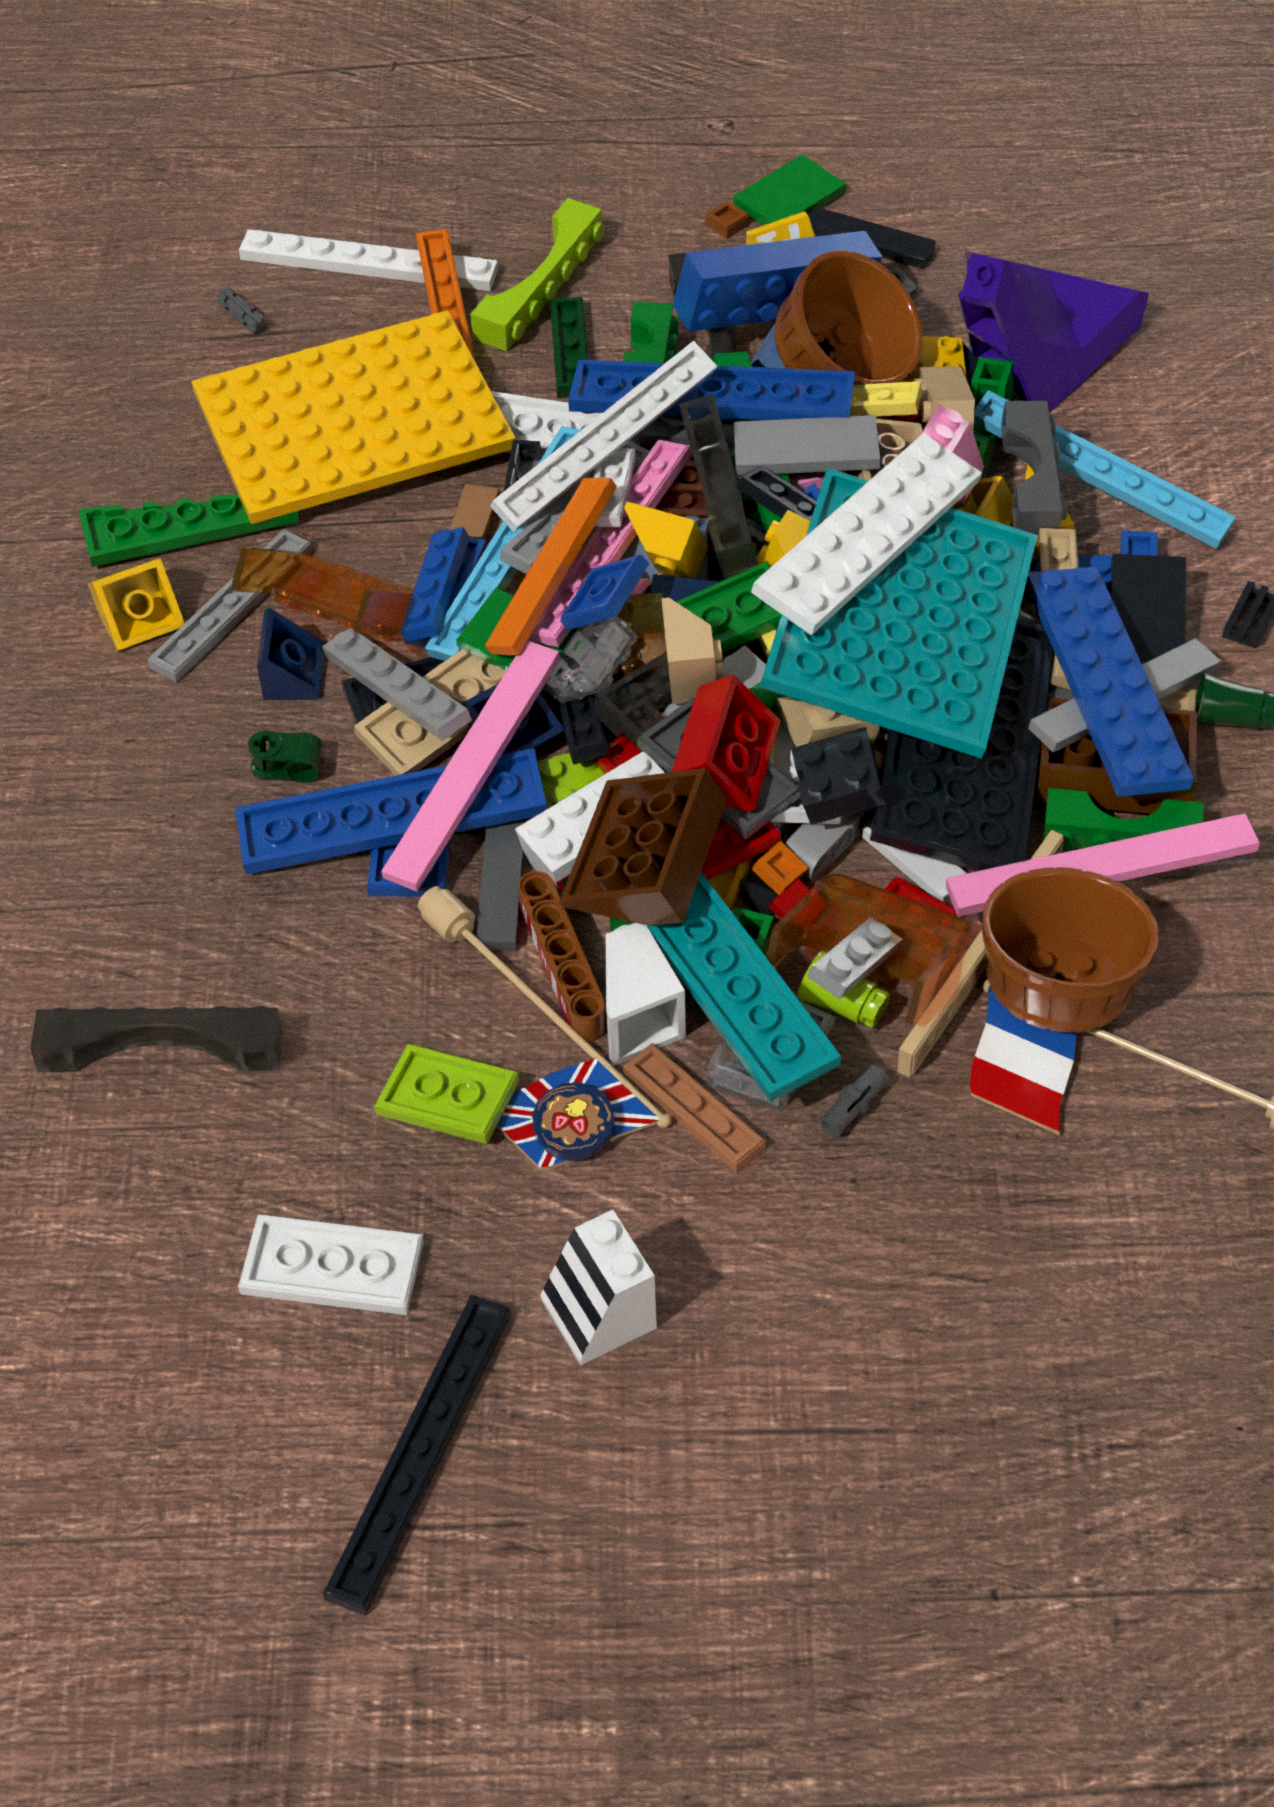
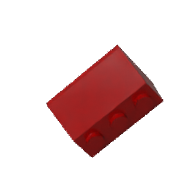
(731, 738)

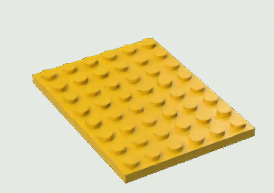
(351, 416)

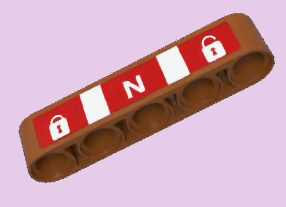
(562, 955)

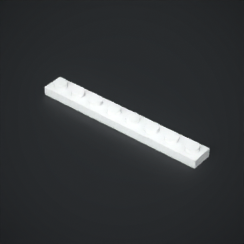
(357, 258)
(603, 437)

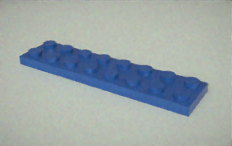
(738, 390)
(1108, 682)
(376, 813)

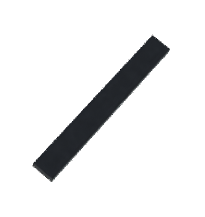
(416, 1456)

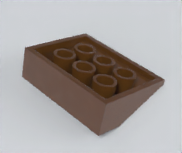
(1081, 768)
(646, 847)

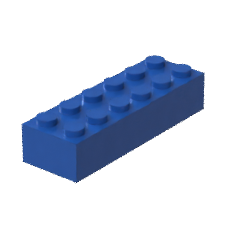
(751, 280)

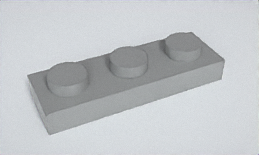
(854, 958)

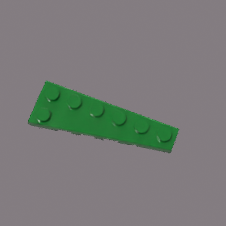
(137, 532)

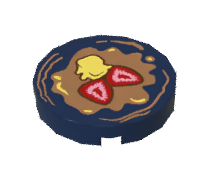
(573, 1121)

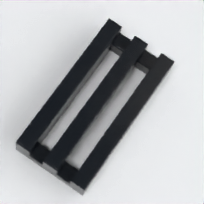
(1259, 595)

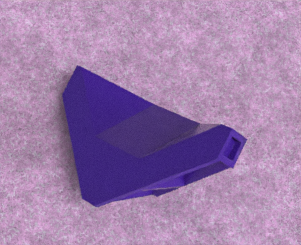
(1045, 323)

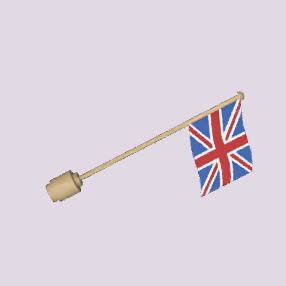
(630, 1108)

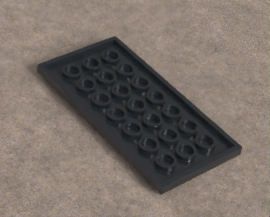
(965, 805)

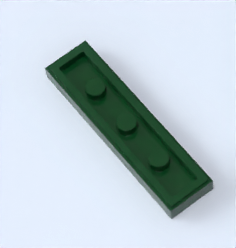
(568, 340)

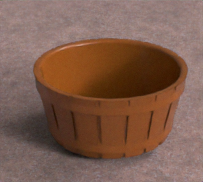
(858, 312)
(1071, 928)

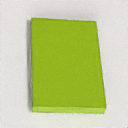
(447, 1093)

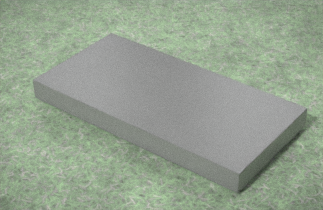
(807, 444)

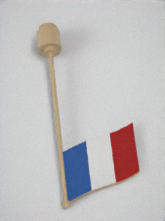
(1029, 1067)

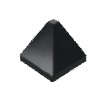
(757, 895)

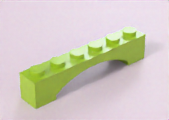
(505, 316)

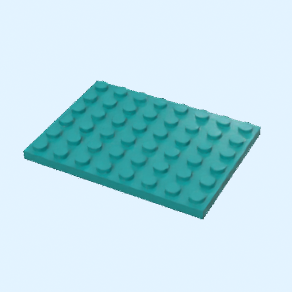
(922, 638)

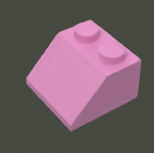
(956, 435)

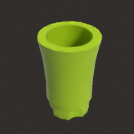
(862, 1004)

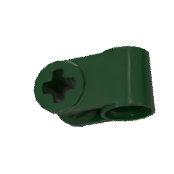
(288, 758)

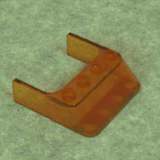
(325, 587)
(841, 904)

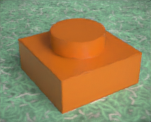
(779, 867)

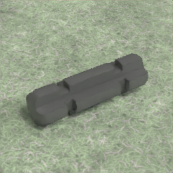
(241, 310)

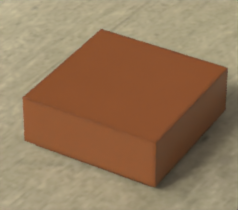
(727, 219)

